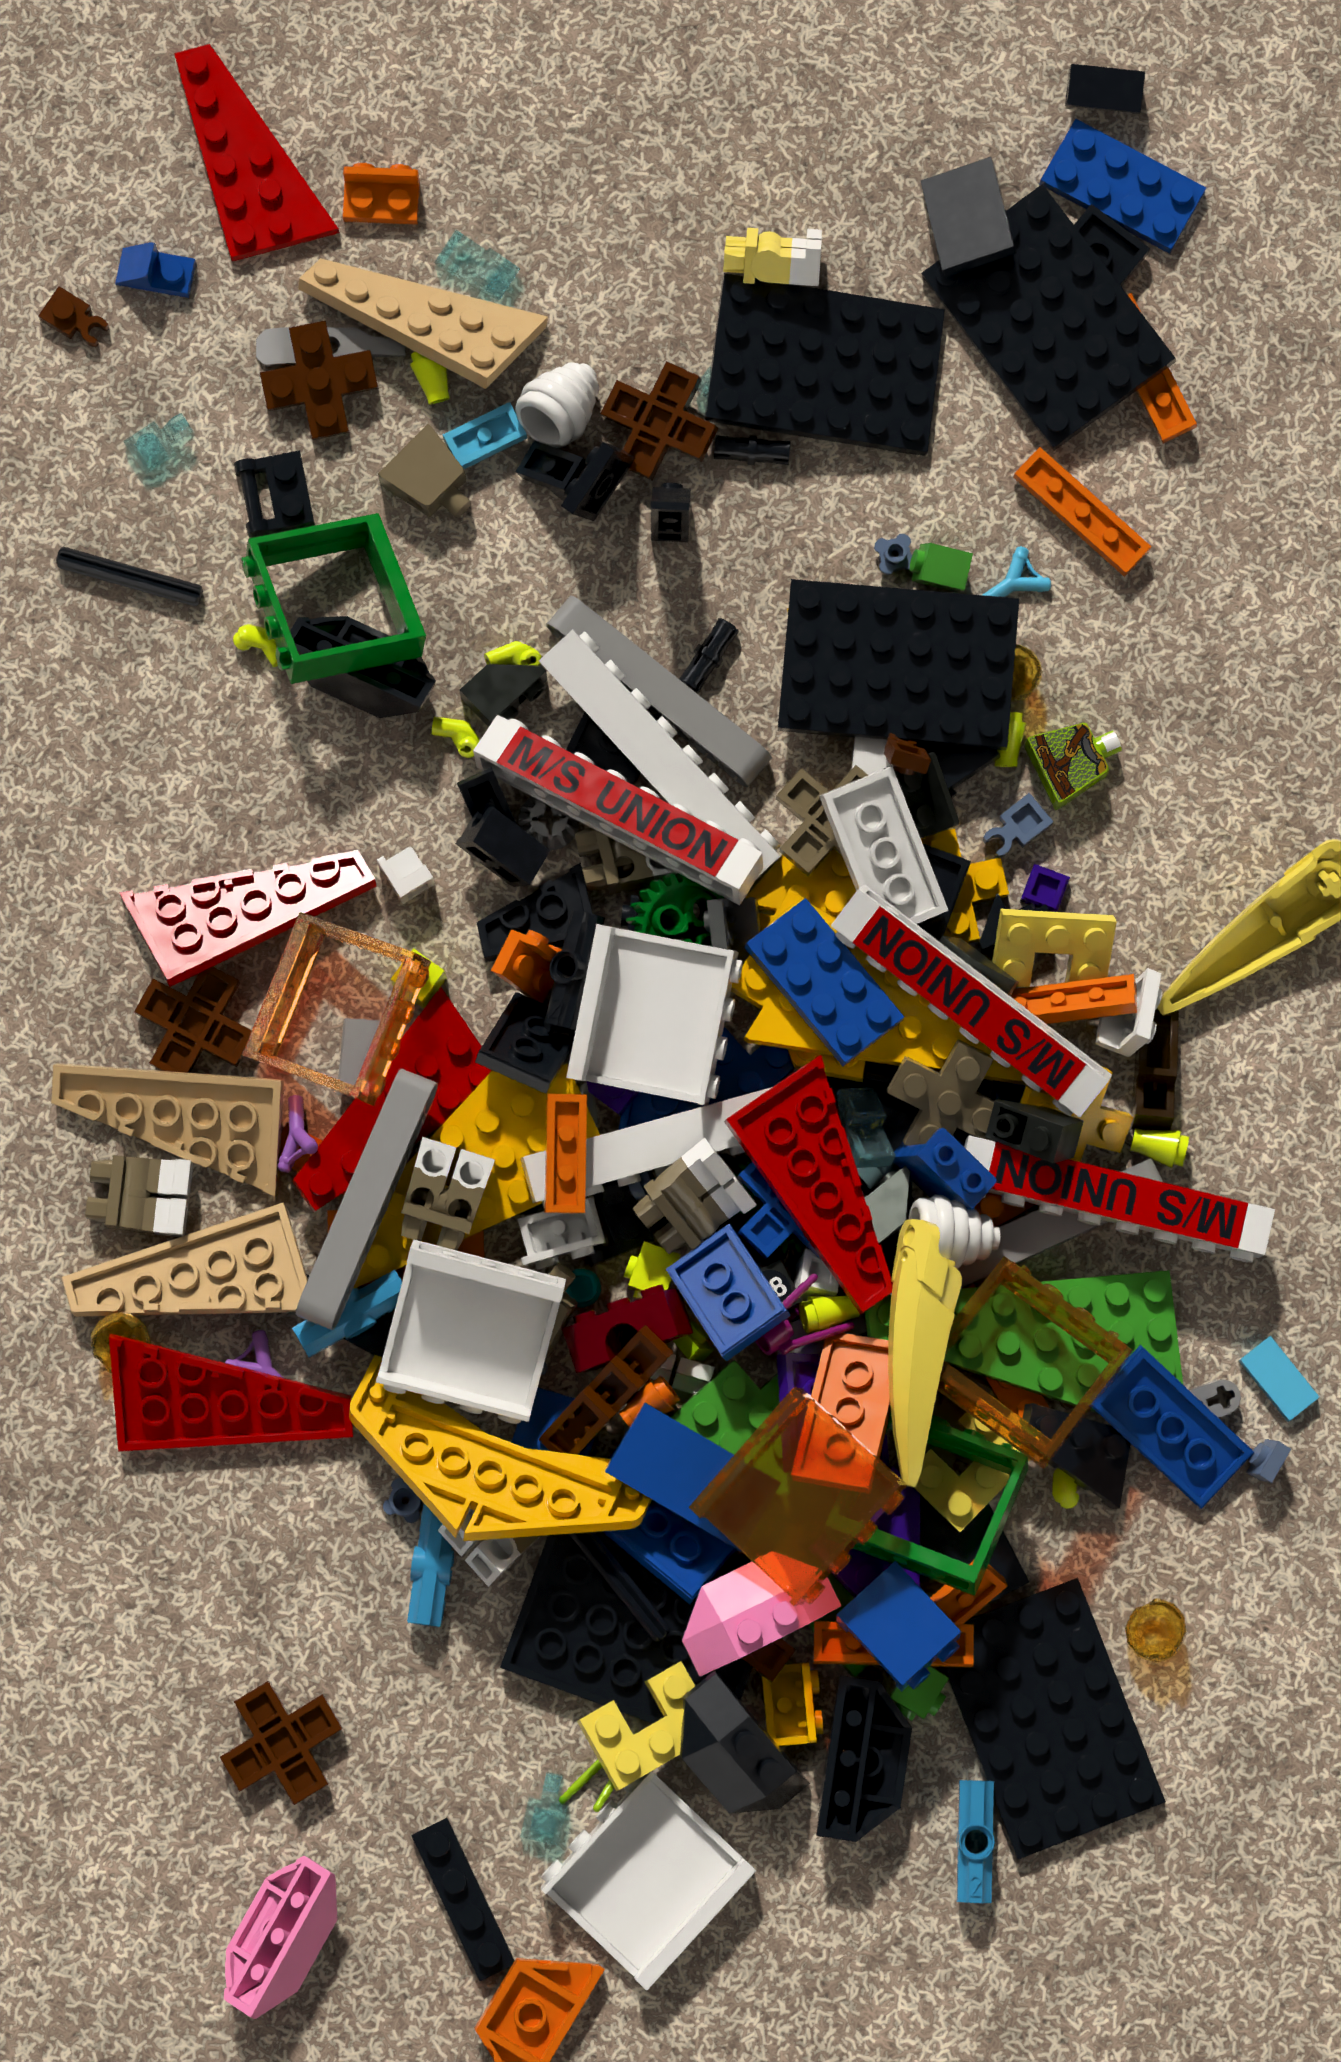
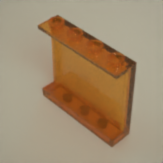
(800, 1496)

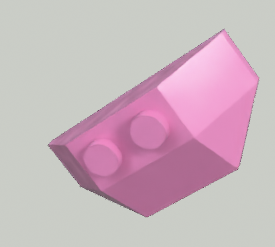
(745, 1614)
(280, 1937)

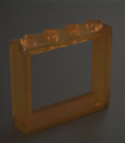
(289, 985)
(1073, 1320)

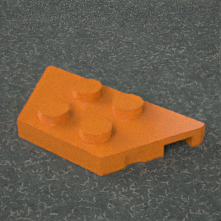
(535, 2008)

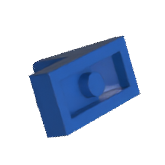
(155, 271)

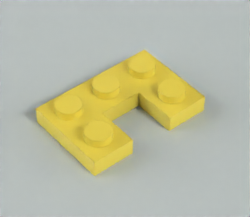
(1082, 936)
(961, 1496)
(632, 1756)

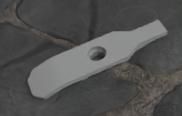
(276, 348)

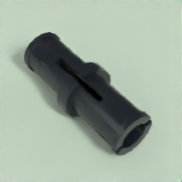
(752, 450)
(709, 655)

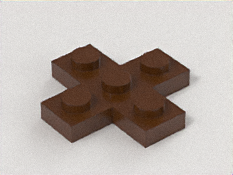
(319, 380)
(660, 419)
(194, 1021)
(281, 1742)

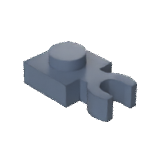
(1021, 823)

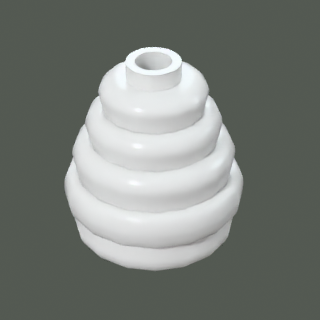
(558, 404)
(963, 1231)

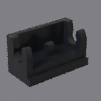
(1105, 88)
(503, 847)

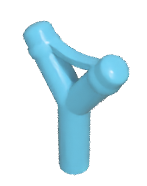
(1014, 581)

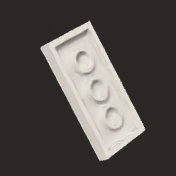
(884, 844)

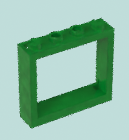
(323, 540)
(935, 1565)

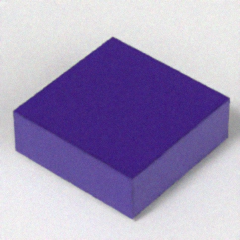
(1045, 887)

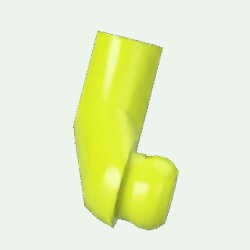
(255, 636)
(513, 654)
(459, 731)
(1064, 1489)

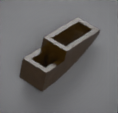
(1156, 1076)

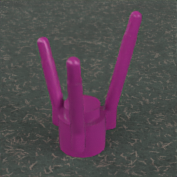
(779, 1336)

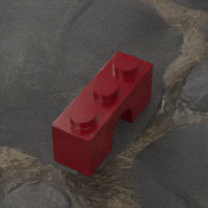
(597, 1338)

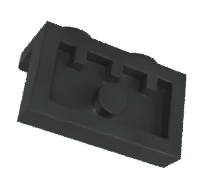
(928, 799)

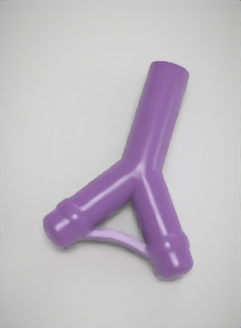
(297, 1136)
(262, 1353)

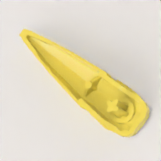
(1267, 929)
(918, 1336)

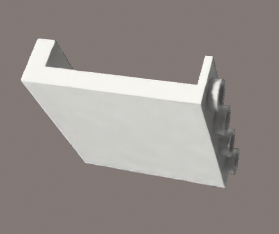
(654, 1015)
(470, 1332)
(646, 1878)

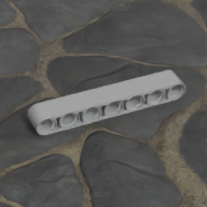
(671, 698)
(366, 1199)

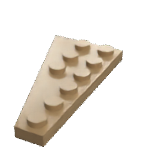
(449, 328)
(204, 1118)
(222, 1269)

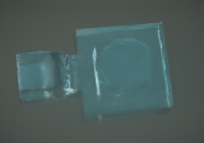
(154, 445)
(545, 1816)

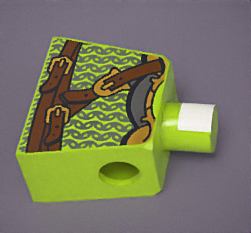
(1070, 760)

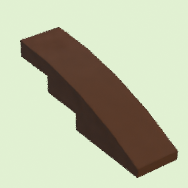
(607, 1393)

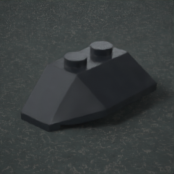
(377, 690)
(734, 1751)
(862, 1761)

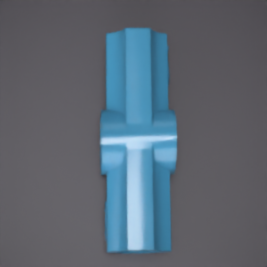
(358, 1315)
(430, 1573)
(975, 1869)

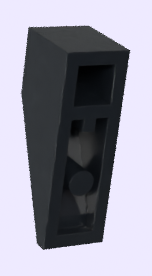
(670, 513)

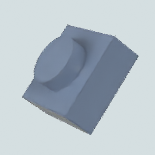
(1267, 1460)

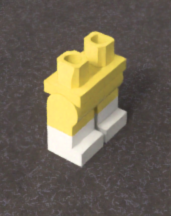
(775, 258)

